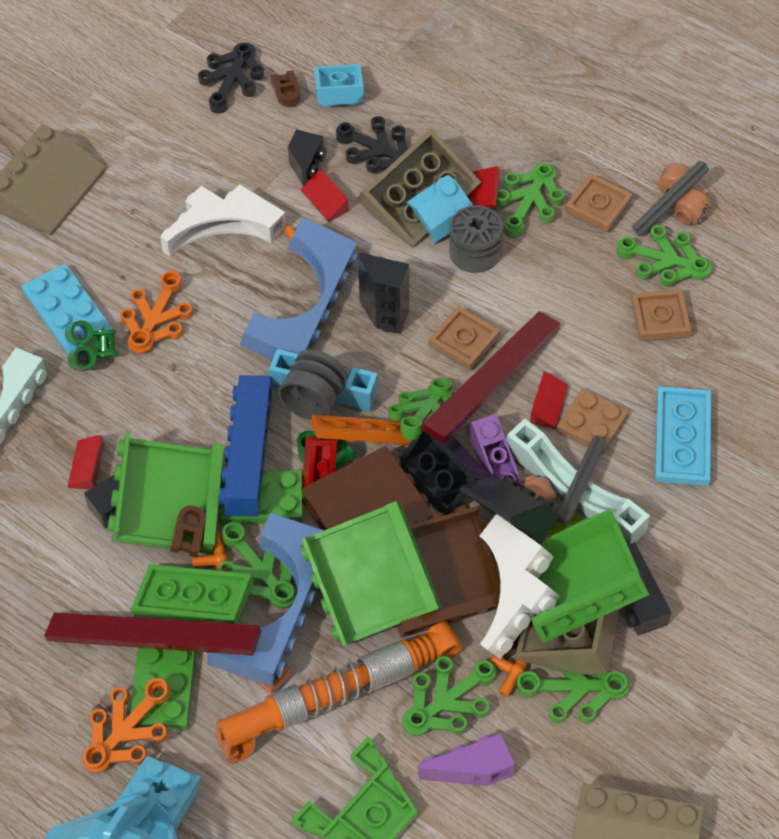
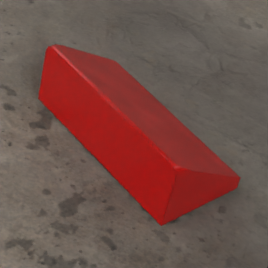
(486, 192)
(325, 196)
(548, 401)
(318, 459)
(86, 463)

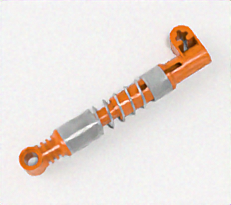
(293, 704)

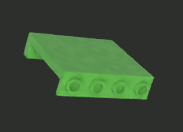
(157, 484)
(370, 573)
(589, 573)

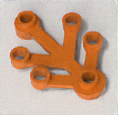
(156, 315)
(124, 729)

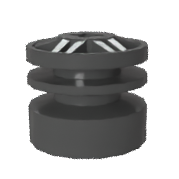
(475, 239)
(312, 384)

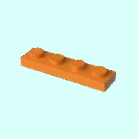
(358, 429)

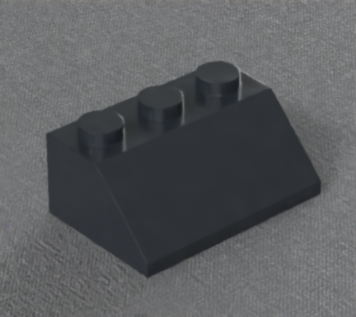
(384, 291)
(441, 470)
(513, 504)

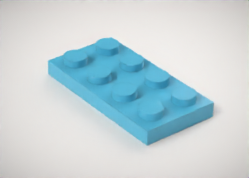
(61, 301)
(683, 436)

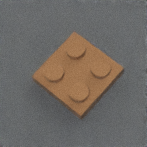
(598, 202)
(660, 315)
(464, 337)
(592, 417)

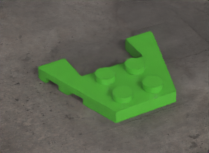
(375, 812)

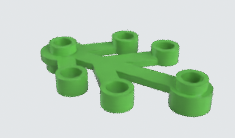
(541, 175)
(666, 258)
(411, 426)
(259, 570)
(578, 688)
(447, 700)

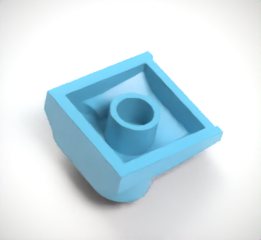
(339, 84)
(438, 205)

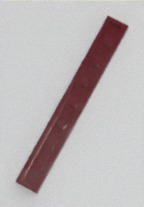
(490, 377)
(154, 633)

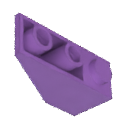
(492, 448)
(474, 764)

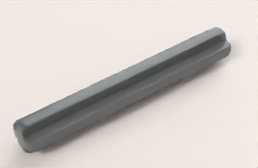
(670, 198)
(581, 480)

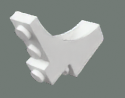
(210, 215)
(521, 591)

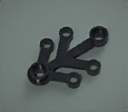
(242, 54)
(346, 134)

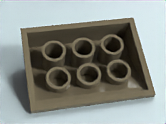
(407, 177)
(47, 180)
(578, 651)
(629, 815)

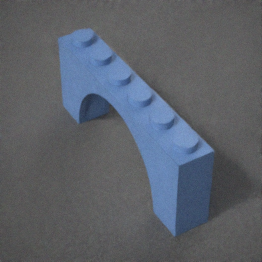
(328, 257)
(283, 540)

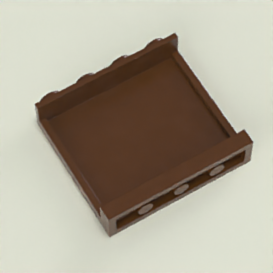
(364, 488)
(457, 566)

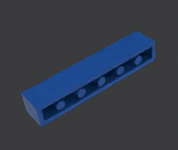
(247, 447)

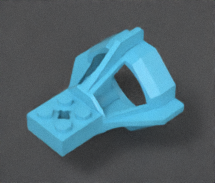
(145, 810)

